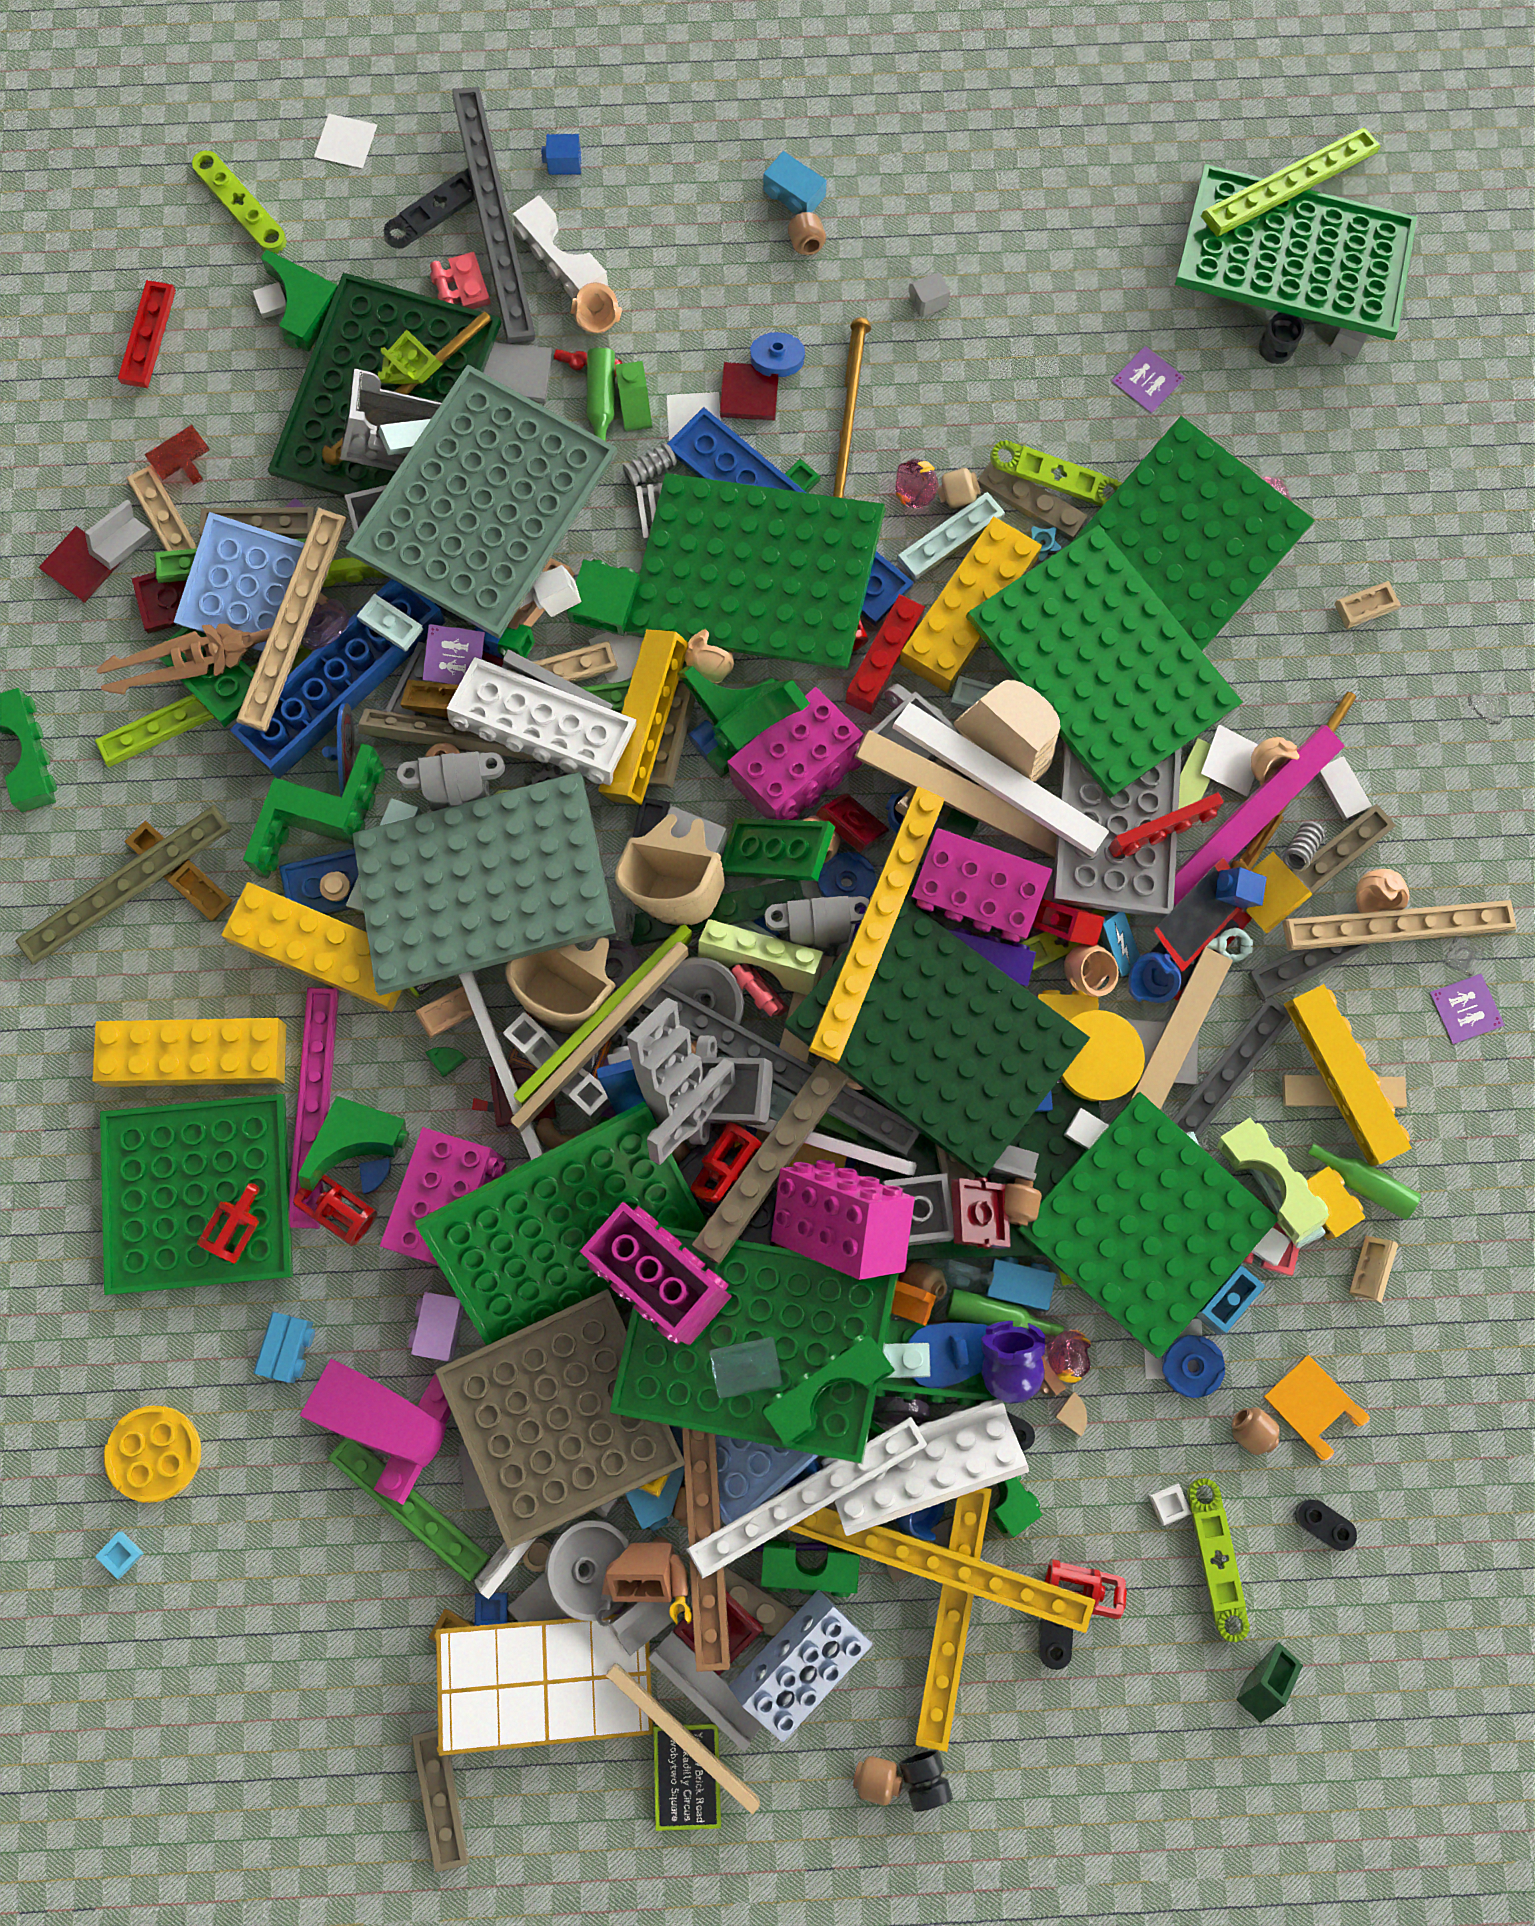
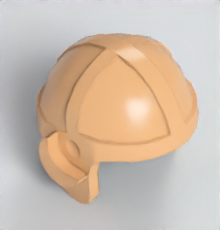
(595, 308)
(708, 660)
(1270, 756)
(1381, 891)

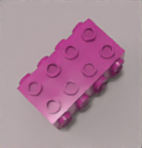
(797, 759)
(981, 885)
(437, 1174)
(843, 1219)
(656, 1274)

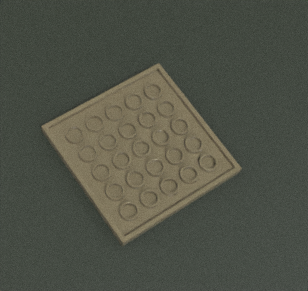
(543, 1423)

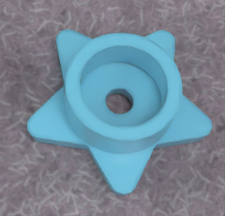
(1048, 536)

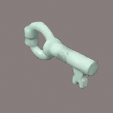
(1220, 944)

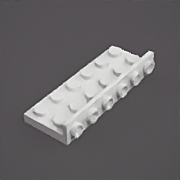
(540, 721)
(961, 1456)

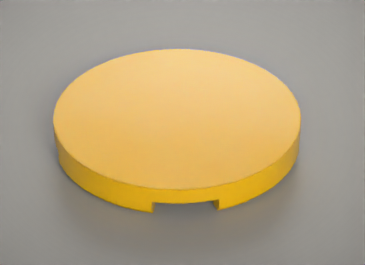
(1110, 1059)
(152, 1454)

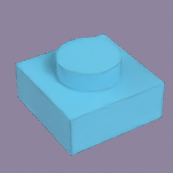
(119, 1555)

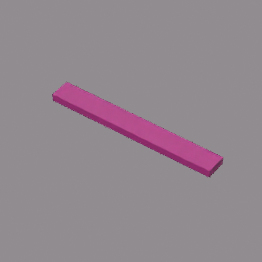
(1258, 809)
(313, 1090)

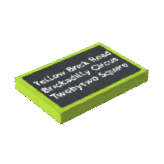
(684, 1790)

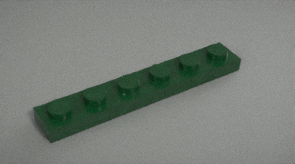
(730, 910)

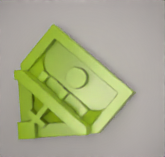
(407, 362)

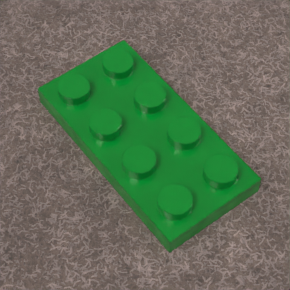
(218, 694)
(777, 849)

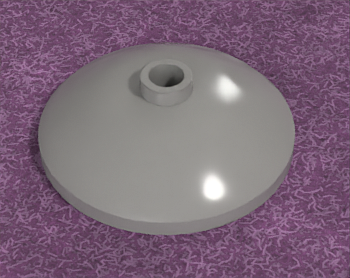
(706, 976)
(593, 1546)

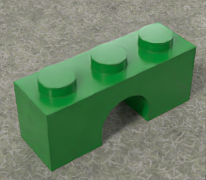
(1015, 1508)
(835, 1575)

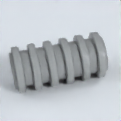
(649, 465)
(1303, 846)

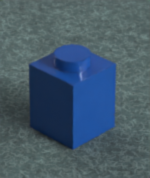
(562, 154)
(1241, 887)

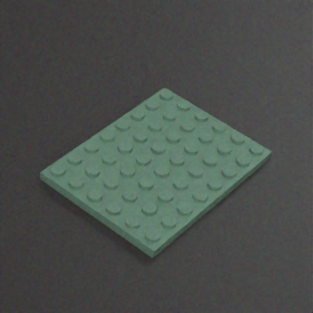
(482, 501)
(481, 883)

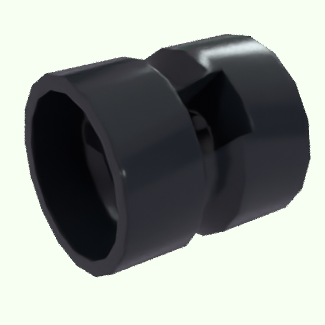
(1281, 338)
(921, 1769)

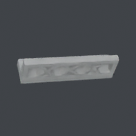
(533, 671)
(705, 1690)

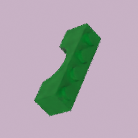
(30, 781)
(793, 1412)

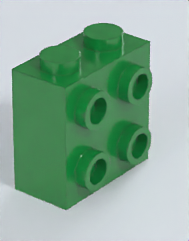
(605, 596)

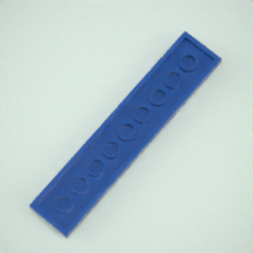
(720, 454)

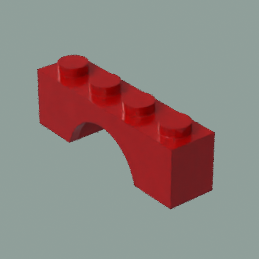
(883, 654)

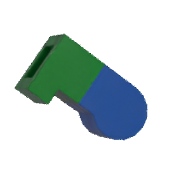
(517, 641)
(703, 740)

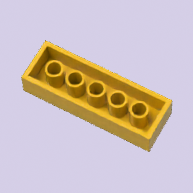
(945, 636)
(305, 943)
(189, 1052)

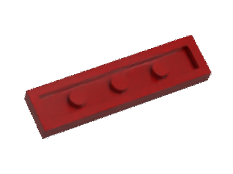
(147, 334)
(1157, 829)

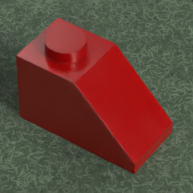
(1068, 922)

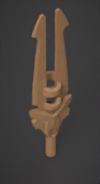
(222, 645)

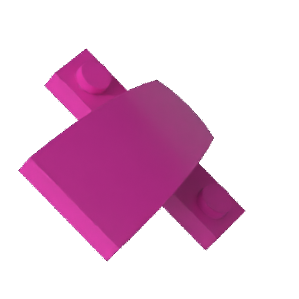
(381, 1421)

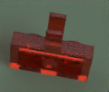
(179, 453)

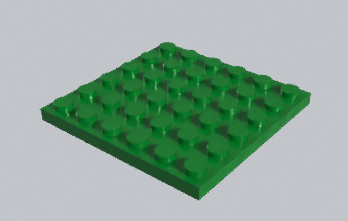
(1200, 528)
(167, 1176)
(1148, 1225)

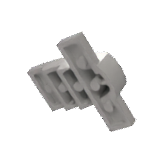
(673, 1079)

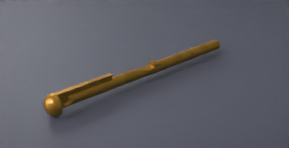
(859, 327)
(332, 455)
(1262, 838)

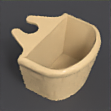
(1013, 727)
(670, 875)
(562, 984)

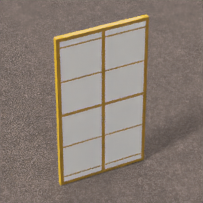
(534, 1685)

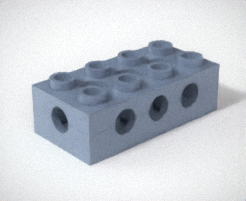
(800, 1666)

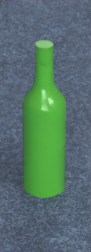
(600, 389)
(1371, 1182)
(979, 1309)

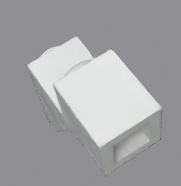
(553, 591)

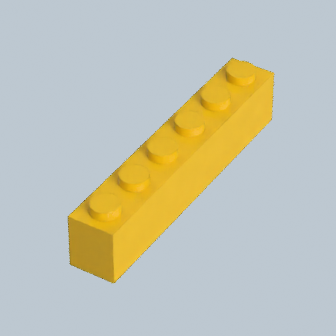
(649, 703)
(1348, 1075)

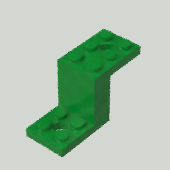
(314, 812)

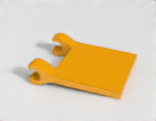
(1311, 1403)

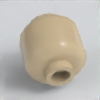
(959, 488)

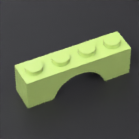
(792, 964)
(1249, 1148)

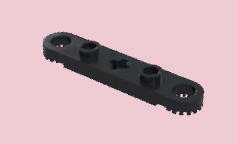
(423, 214)

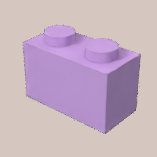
(436, 1327)

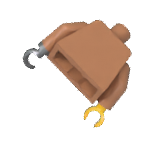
(646, 1575)

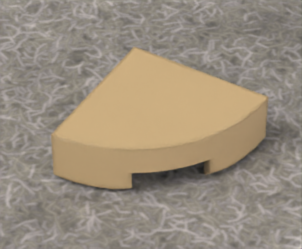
(1073, 1414)

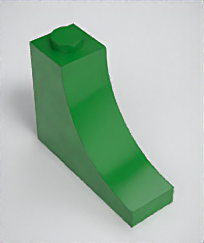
(307, 300)
(714, 699)
(758, 712)
(348, 1133)

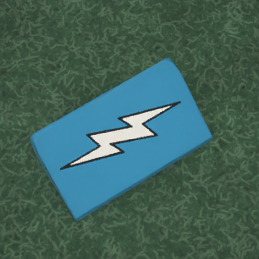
(1119, 941)

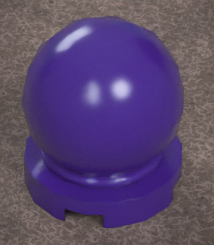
(1013, 1361)

